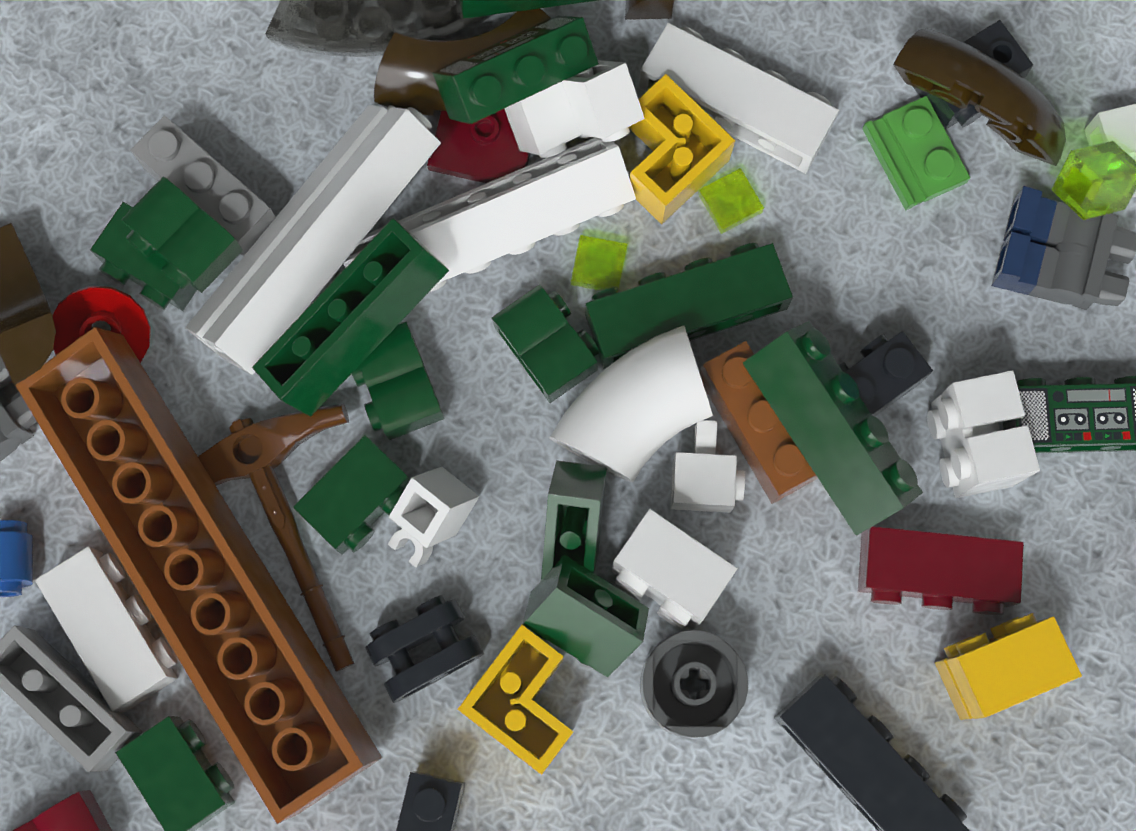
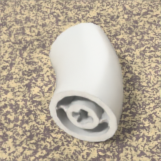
(636, 406)

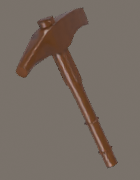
(254, 453)

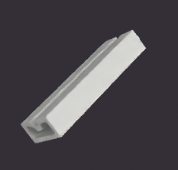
(314, 234)

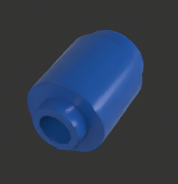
(15, 557)

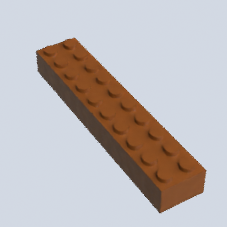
(198, 574)

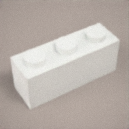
(108, 628)

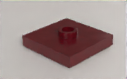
(478, 149)

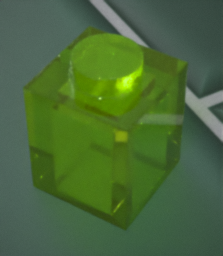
(1097, 180)

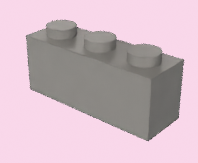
(173, 154)
(62, 700)

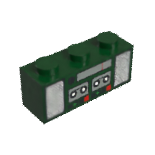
(515, 68)
(1078, 415)

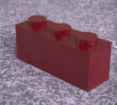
(940, 569)

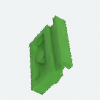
(916, 153)

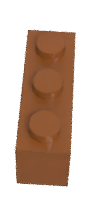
(755, 425)

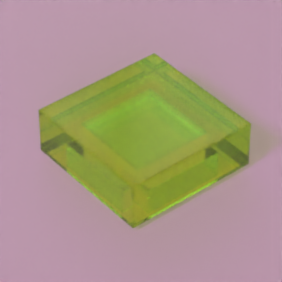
(730, 200)
(598, 263)

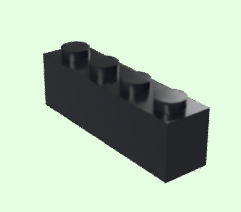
(863, 763)

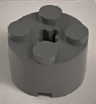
(714, 663)

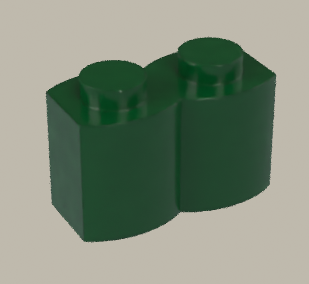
(181, 235)
(546, 342)
(398, 386)

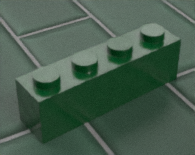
(701, 298)
(350, 318)
(833, 427)

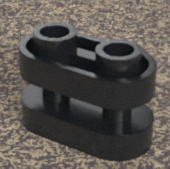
(394, 641)

